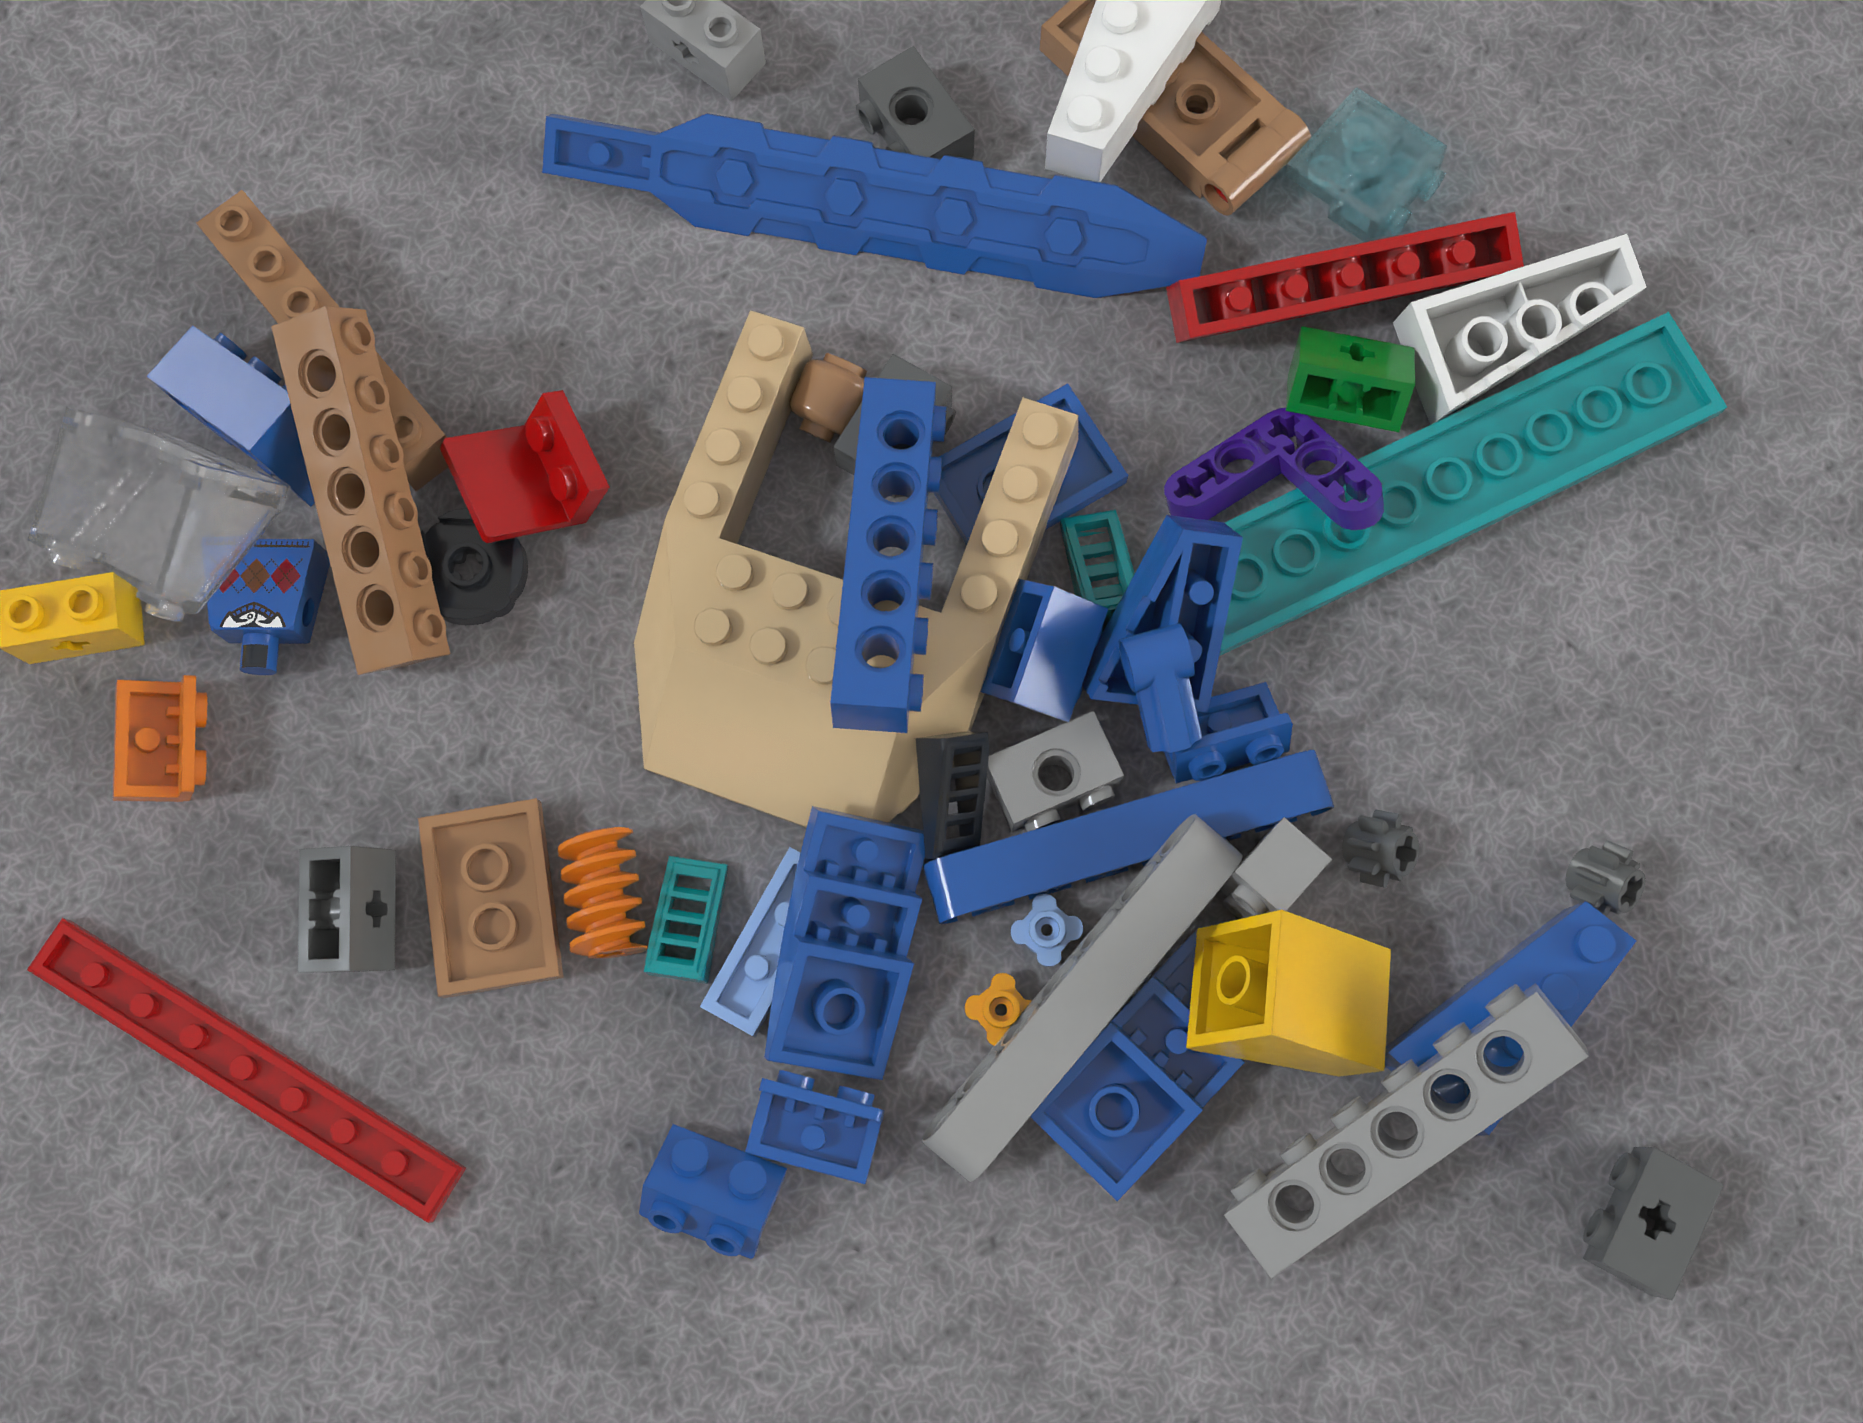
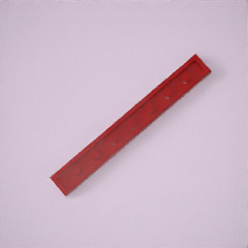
(248, 1070)

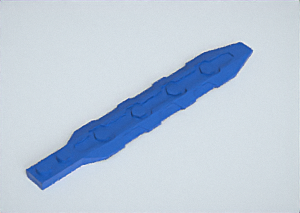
(887, 202)

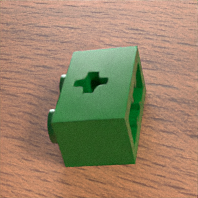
(1350, 379)

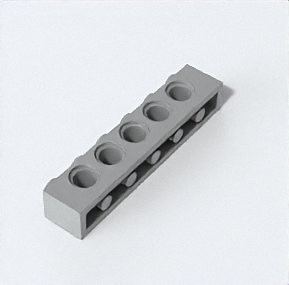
(1284, 1235)

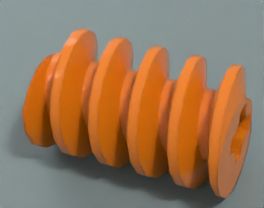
(600, 894)

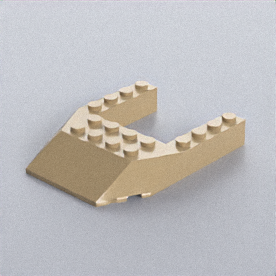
(745, 643)

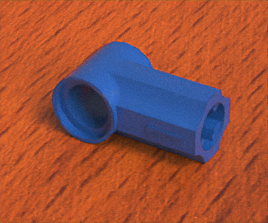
(1159, 673)

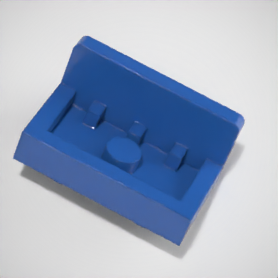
(1234, 732)
(815, 1128)
(710, 1192)

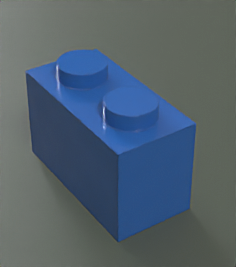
(1044, 649)

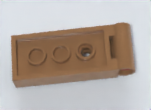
(1225, 148)

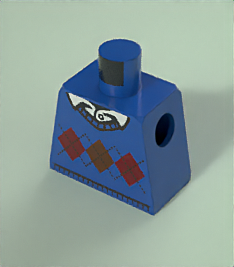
(270, 600)

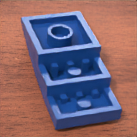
(846, 945)
(1136, 1082)

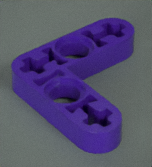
(1273, 453)

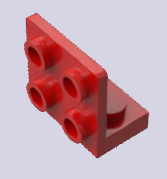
(528, 474)

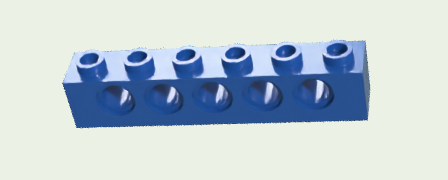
(861, 694)

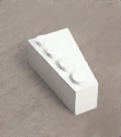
(1117, 76)
(1511, 320)

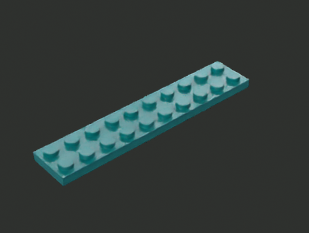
(1472, 473)

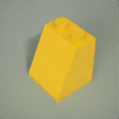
(1290, 995)

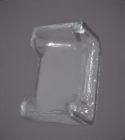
(151, 509)

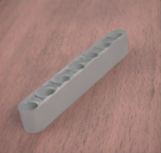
(1081, 998)

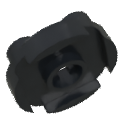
(490, 591)

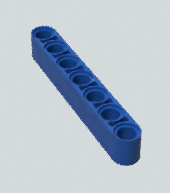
(1123, 835)

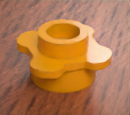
(983, 1006)

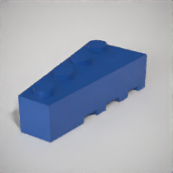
(1565, 959)

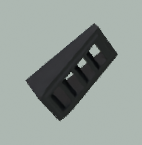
(935, 771)

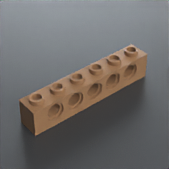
(292, 290)
(360, 488)

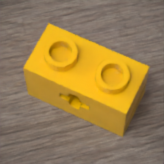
(70, 618)

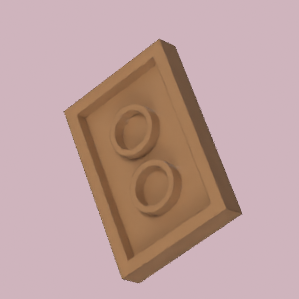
(490, 898)

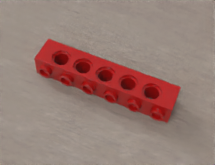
(1344, 277)

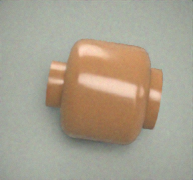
(828, 395)

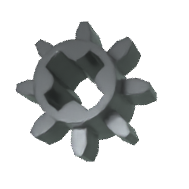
(1380, 848)
(1606, 878)

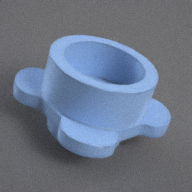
(1049, 947)

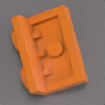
(157, 740)

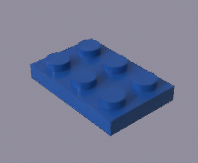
(971, 465)

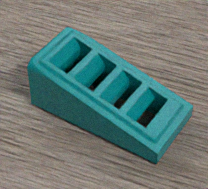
(1083, 575)
(682, 969)

